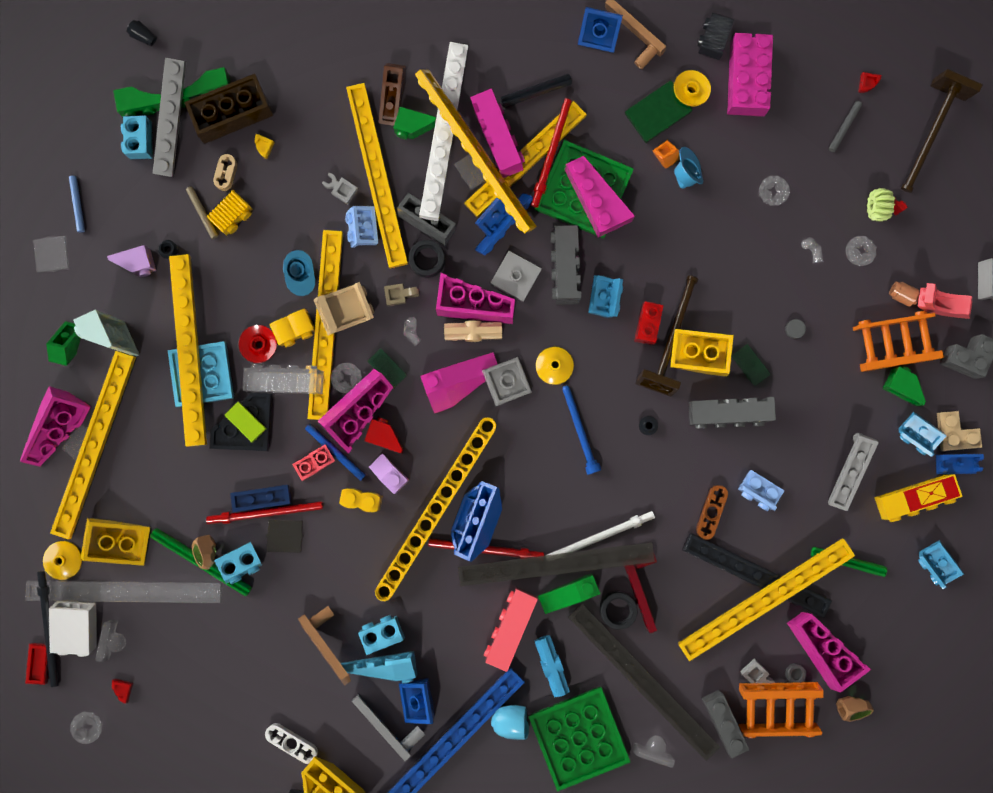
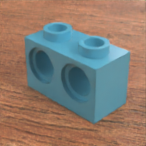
(142, 136)
(236, 558)
(383, 639)

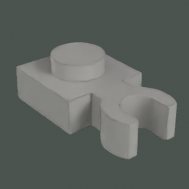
(342, 190)
(756, 673)

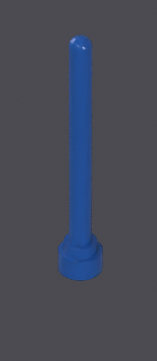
(592, 465)

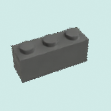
(438, 230)
(725, 724)

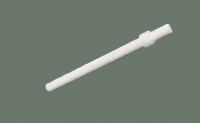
(634, 521)

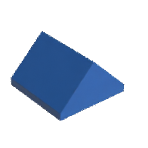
(600, 29)
(417, 701)

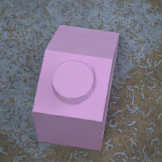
(136, 260)
(388, 474)

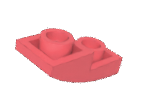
(313, 462)

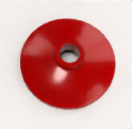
(249, 340)

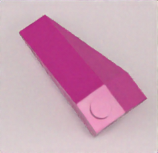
(453, 383)
(55, 420)

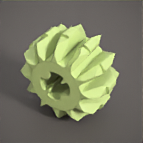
(880, 204)

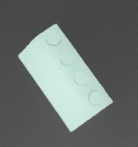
(105, 331)

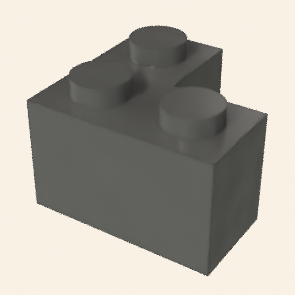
(970, 361)

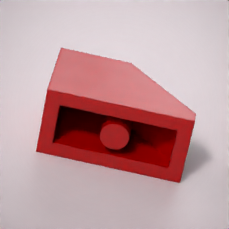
(383, 435)

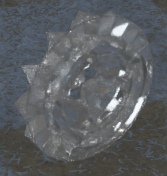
(781, 187)
(854, 254)
(337, 377)
(82, 735)

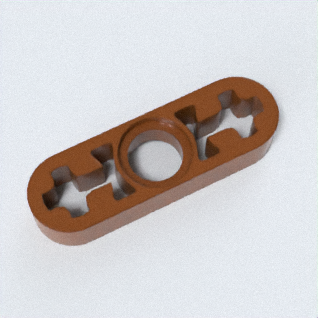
(712, 527)

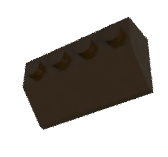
(228, 108)

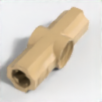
(473, 331)

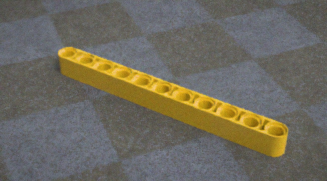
(418, 531)

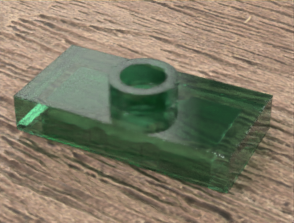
(384, 364)
(750, 365)

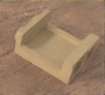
(344, 308)

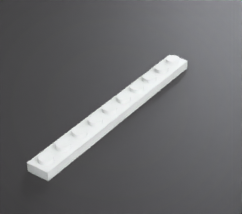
(443, 135)

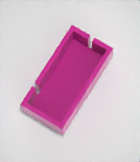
(750, 74)

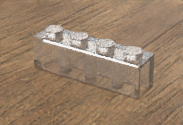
(283, 380)

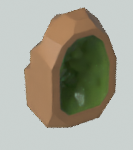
(204, 551)
(853, 708)

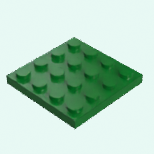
(560, 197)
(579, 738)

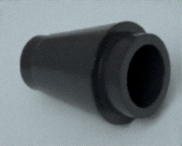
(141, 33)

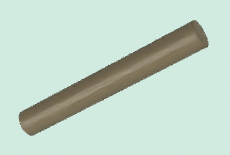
(202, 213)

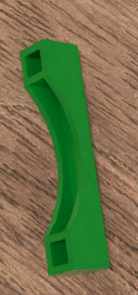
(135, 102)

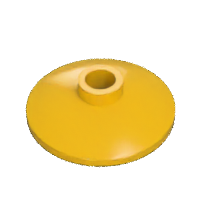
(697, 83)
(554, 375)
(70, 558)

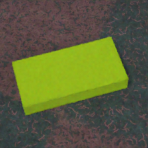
(245, 422)

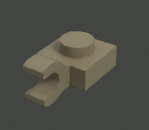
(397, 294)

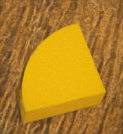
(263, 145)

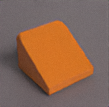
(667, 154)

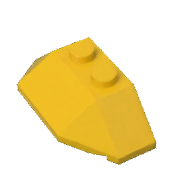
(326, 777)

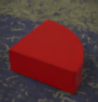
(868, 82)
(899, 207)
(122, 689)

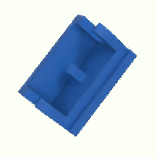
(959, 464)

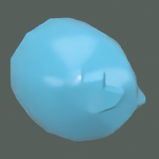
(511, 722)

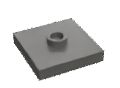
(516, 276)
(506, 381)

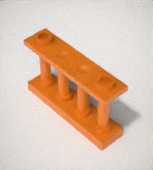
(891, 359)
(775, 691)

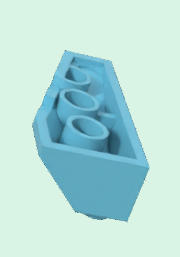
(389, 667)

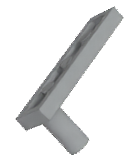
(853, 471)
(402, 747)

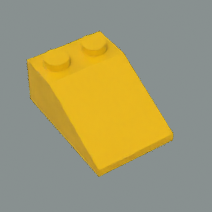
(702, 352)
(114, 542)

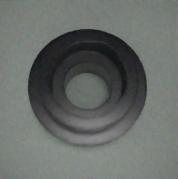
(164, 245)
(644, 430)

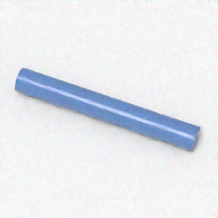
(76, 204)

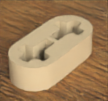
(221, 171)

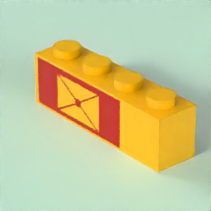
(918, 497)

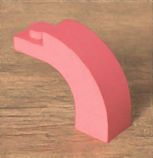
(944, 303)

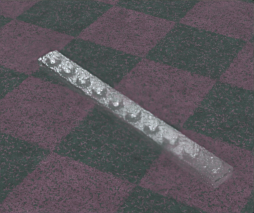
(128, 591)

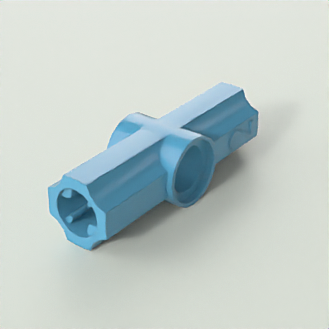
(552, 666)

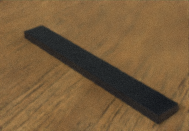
(751, 573)

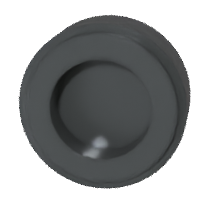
(795, 329)
(795, 673)

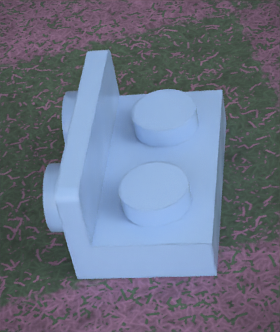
(361, 226)
(760, 490)

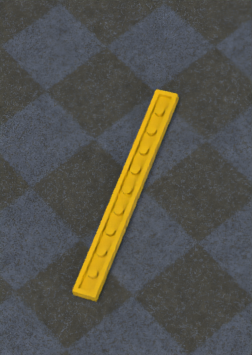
(471, 145)
(377, 175)
(324, 344)
(188, 350)
(93, 445)
(766, 599)

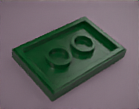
(657, 112)

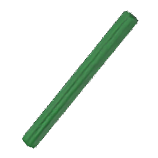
(187, 554)

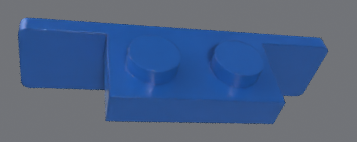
(496, 221)

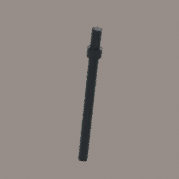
(43, 591)

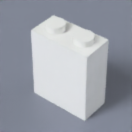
(72, 628)

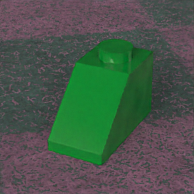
(412, 123)
(63, 344)
(905, 385)

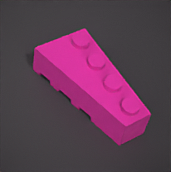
(497, 133)
(597, 198)
(472, 302)

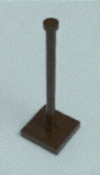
(955, 86)
(658, 381)

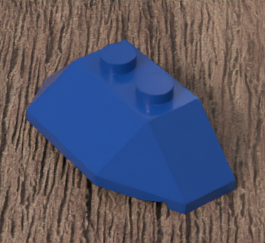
(476, 521)

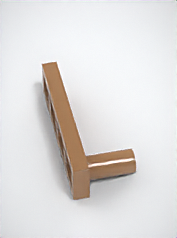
(654, 45)
(310, 628)

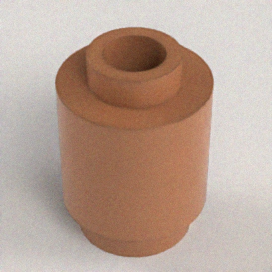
(904, 293)

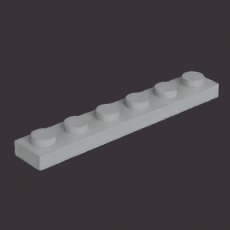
(169, 117)

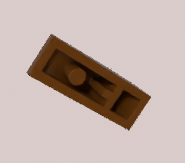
(391, 92)

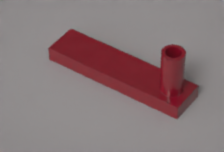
(639, 595)

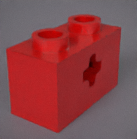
(648, 323)

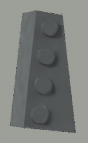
(566, 265)
(732, 412)

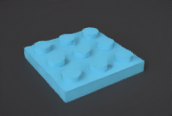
(214, 373)

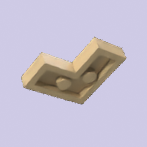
(956, 438)

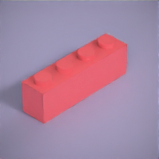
(511, 629)

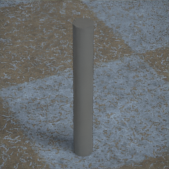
(845, 126)

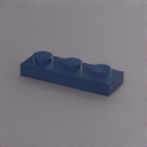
(260, 498)

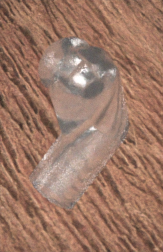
(814, 247)
(410, 329)

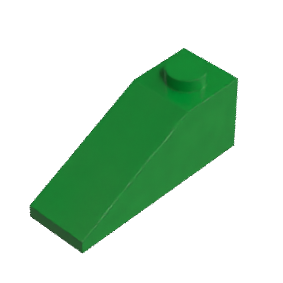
(569, 594)

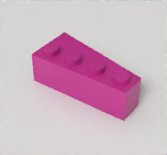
(356, 409)
(829, 655)

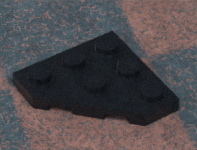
(228, 436)

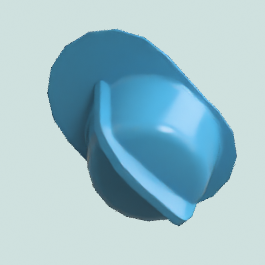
(688, 169)
(299, 273)

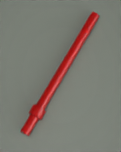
(540, 187)
(228, 517)
(523, 553)

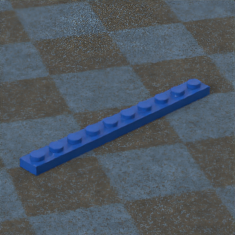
(459, 733)

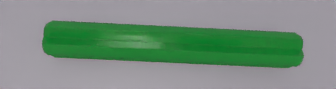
(858, 564)

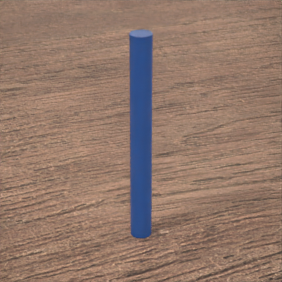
(335, 452)

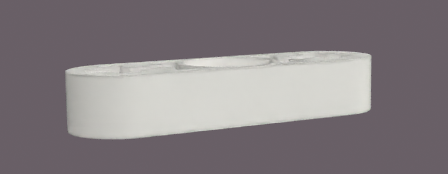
(283, 746)

